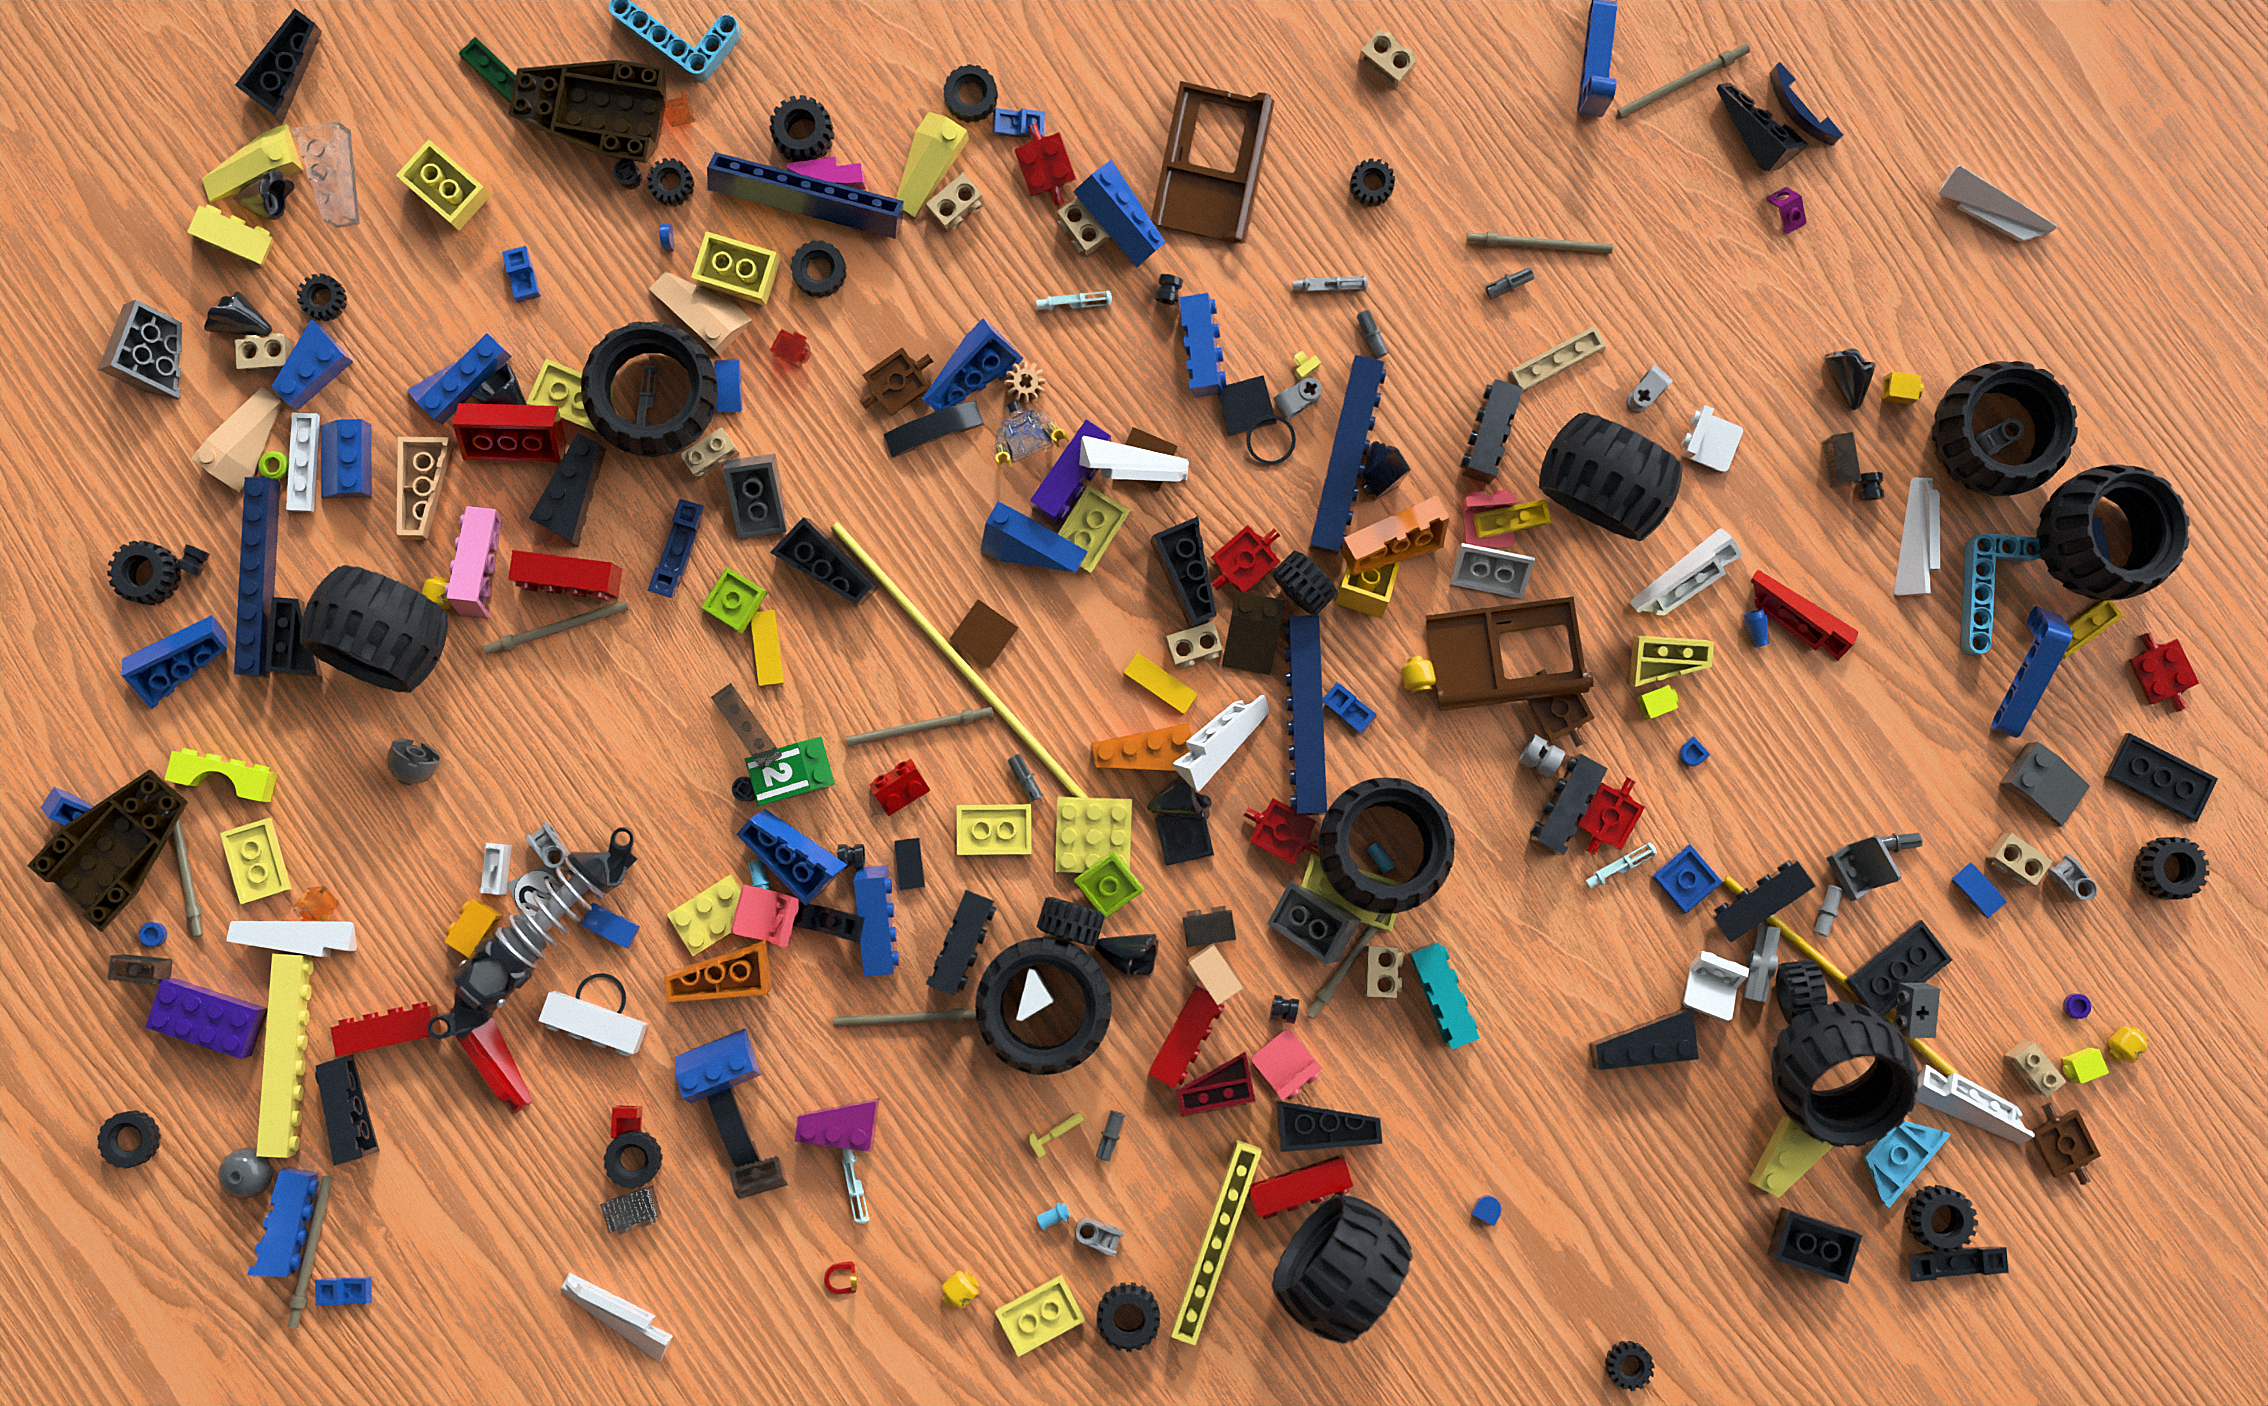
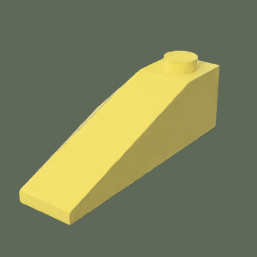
(265, 153)
(931, 155)

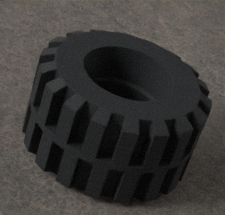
(801, 110)
(126, 564)
(1304, 583)
(2191, 868)
(1070, 921)
(1799, 988)
(1961, 1218)
(1128, 1338)

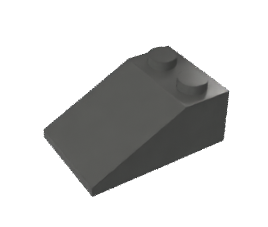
(755, 495)
(2045, 782)
(1314, 923)

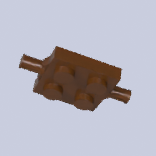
(896, 381)
(1561, 715)
(2065, 1143)

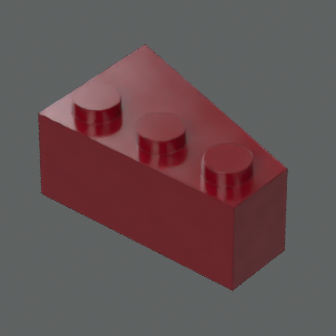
(1219, 1089)

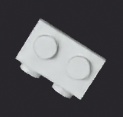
(1711, 440)
(1713, 985)

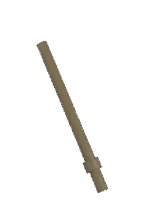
(1724, 60)
(1491, 239)
(509, 642)
(967, 716)
(193, 910)
(1325, 995)
(957, 1015)
(299, 1300)

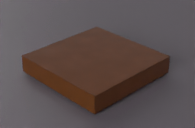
(1146, 441)
(984, 633)

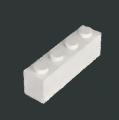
(593, 1022)

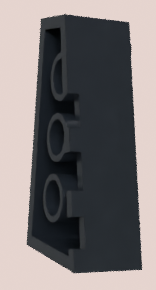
(281, 65)
(823, 560)
(961, 943)

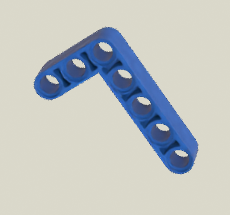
(1595, 86)
(2050, 644)

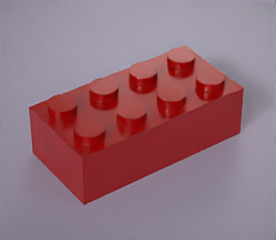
(509, 432)
(565, 574)

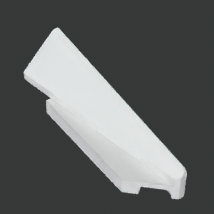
(1993, 206)
(1130, 462)
(1919, 540)
(1689, 575)
(1219, 740)
(295, 936)
(1971, 1104)
(620, 1315)

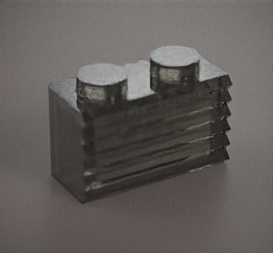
(1841, 460)
(1208, 927)
(139, 969)
(758, 1177)
(630, 1210)

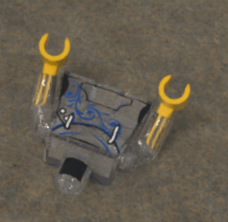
(1025, 434)

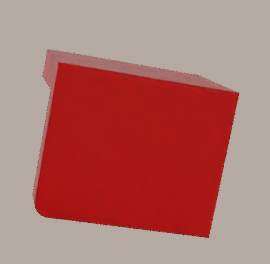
(625, 1118)

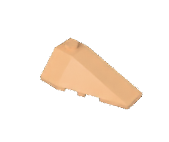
(707, 314)
(238, 443)

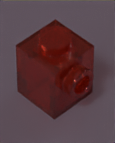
(791, 348)

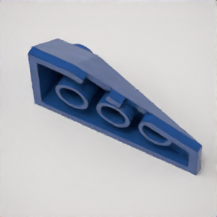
(976, 362)
(1020, 540)

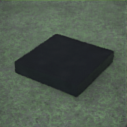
(1244, 404)
(1183, 839)

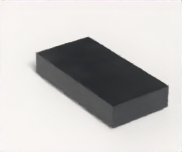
(909, 863)

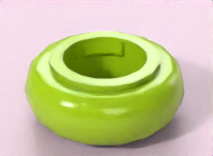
(267, 458)

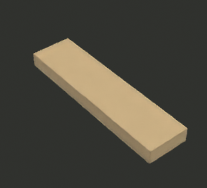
(1557, 359)

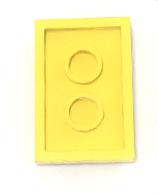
(561, 388)
(1093, 525)
(994, 829)
(255, 861)
(707, 916)
(1040, 1315)

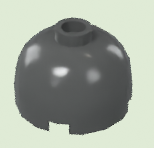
(411, 763)
(244, 1173)

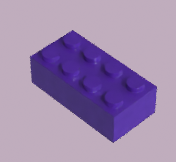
(1066, 477)
(206, 1018)

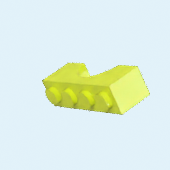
(249, 782)

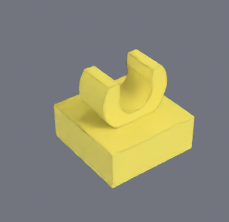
(1306, 366)

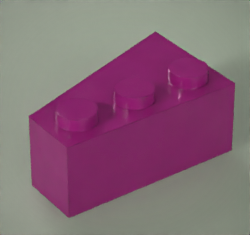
(840, 1126)

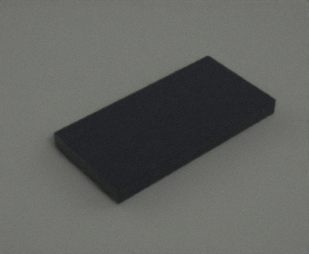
(2161, 777)
(1907, 959)

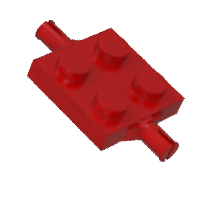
(1045, 164)
(1245, 559)
(2163, 671)
(1611, 816)
(1282, 832)

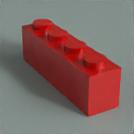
(383, 1031)
(1185, 1037)
(1300, 1186)

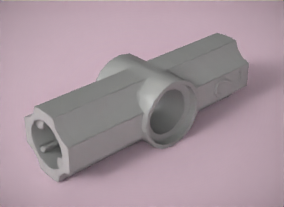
(1762, 963)

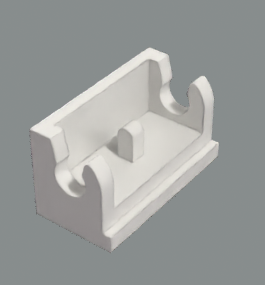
(495, 868)

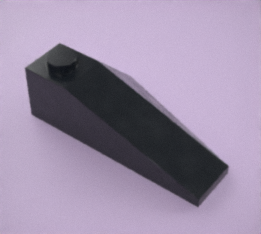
(1765, 139)
(1383, 470)

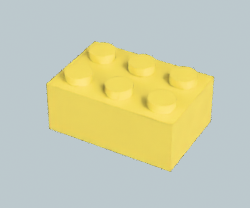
(443, 185)
(736, 268)

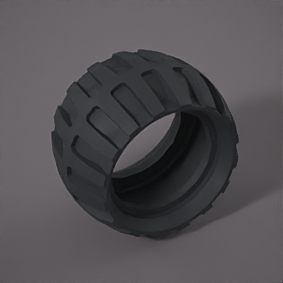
(628, 343)
(2047, 406)
(1610, 476)
(2155, 521)
(374, 628)
(1434, 829)
(1010, 1047)
(1861, 1108)
(1342, 1269)

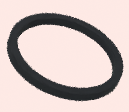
(1292, 444)
(607, 976)

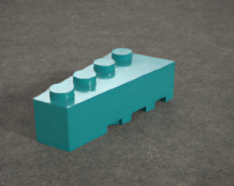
(1444, 996)

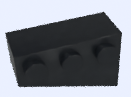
(284, 649)

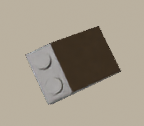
(1253, 633)

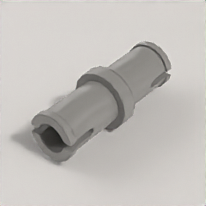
(1828, 910)

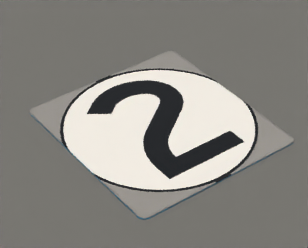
(523, 888)

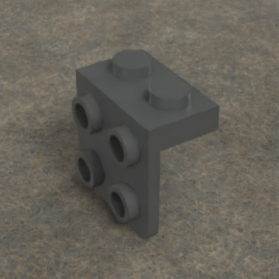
(1863, 866)

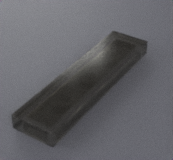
(746, 726)

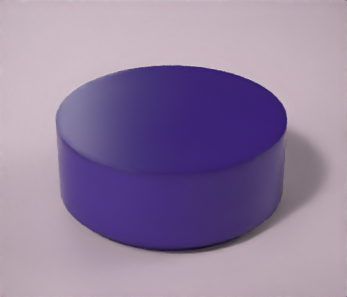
(2077, 1006)

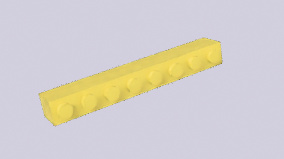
(284, 1055)
(1215, 1242)

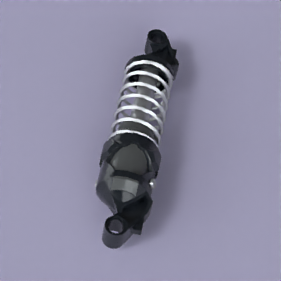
(509, 954)

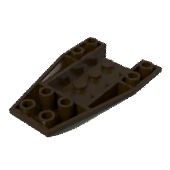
(596, 105)
(111, 847)

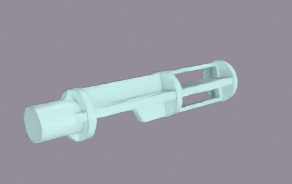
(1074, 301)
(1621, 865)
(854, 1186)

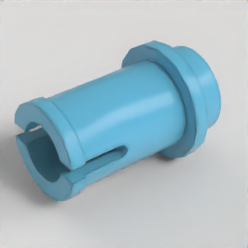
(1380, 857)
(758, 874)
(1053, 1216)

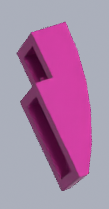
(828, 170)

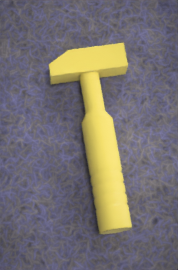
(1054, 1133)

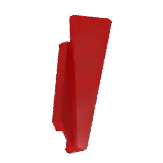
(1802, 617)
(496, 1064)

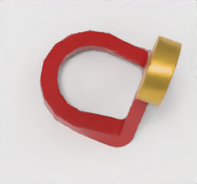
(843, 1265)

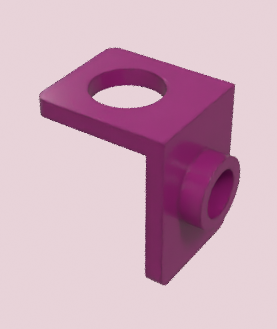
(1790, 209)

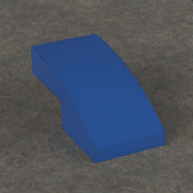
(1015, 122)
(521, 274)
(729, 385)
(1349, 708)
(1979, 890)
(610, 925)
(343, 1291)

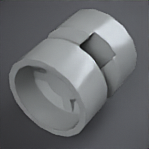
(1547, 763)

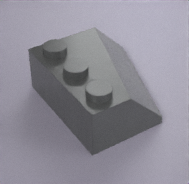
(145, 350)

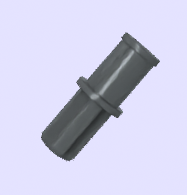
(1508, 283)
(1372, 334)
(1025, 778)
(1904, 841)
(1110, 1135)

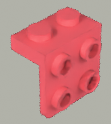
(1478, 503)
(765, 915)
(1286, 1064)

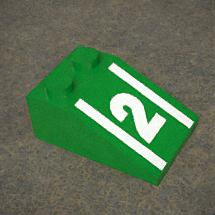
(797, 772)

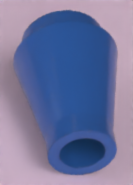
(1757, 627)

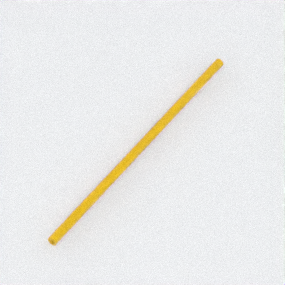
(1839, 977)

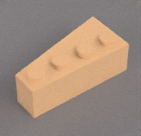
(419, 483)

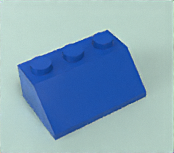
(346, 459)
(716, 1066)

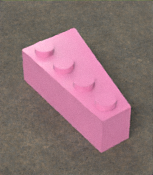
(474, 562)

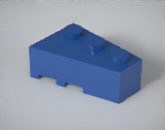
(310, 366)

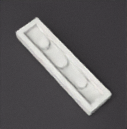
(303, 462)

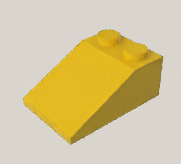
(1368, 590)

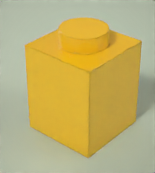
(1902, 388)

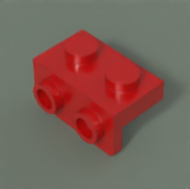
(899, 787)

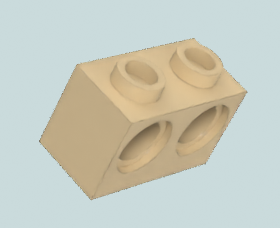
(1383, 62)
(950, 198)
(1085, 225)
(264, 359)
(709, 453)
(1192, 638)
(2020, 855)
(1375, 971)
(2035, 1068)

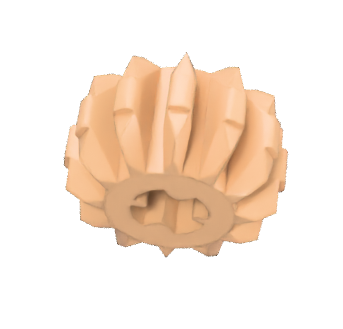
(1017, 380)

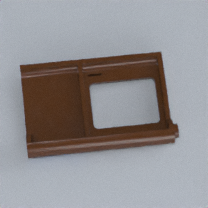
(1205, 198)
(1470, 661)

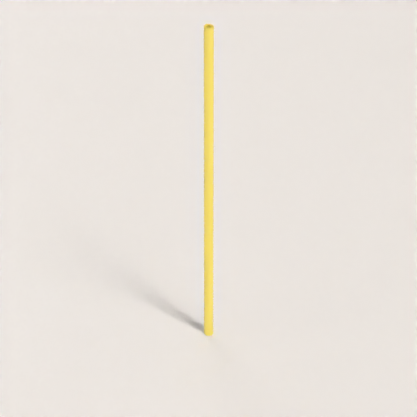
(958, 661)

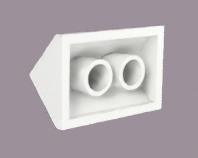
(1491, 570)
(1035, 994)

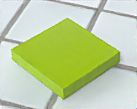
(734, 600)
(1109, 884)

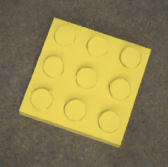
(1090, 831)

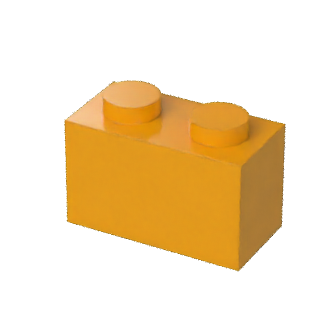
(473, 925)

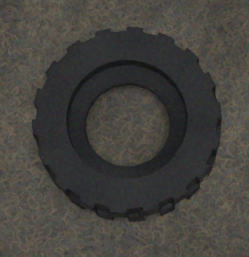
(970, 74)
(805, 255)
(108, 1139)
(621, 1175)

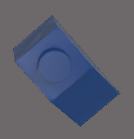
(63, 806)

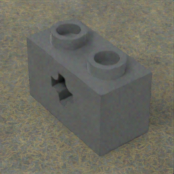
(1917, 1010)

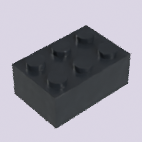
(1814, 1245)

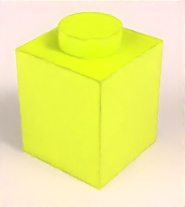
(1658, 702)
(2084, 1065)

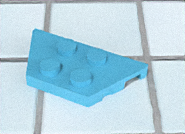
(1900, 1157)

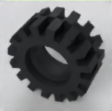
(670, 167)
(1382, 172)
(311, 287)
(1614, 1362)

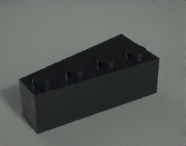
(1491, 431)
(570, 490)
(1186, 570)
(1567, 804)
(1763, 900)
(1654, 1042)
(345, 1110)
(1319, 1128)

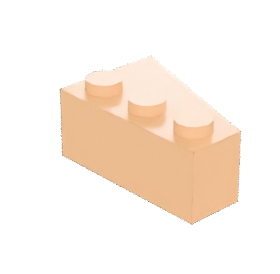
(1214, 973)

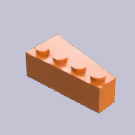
(1397, 537)
(1143, 751)
(724, 976)

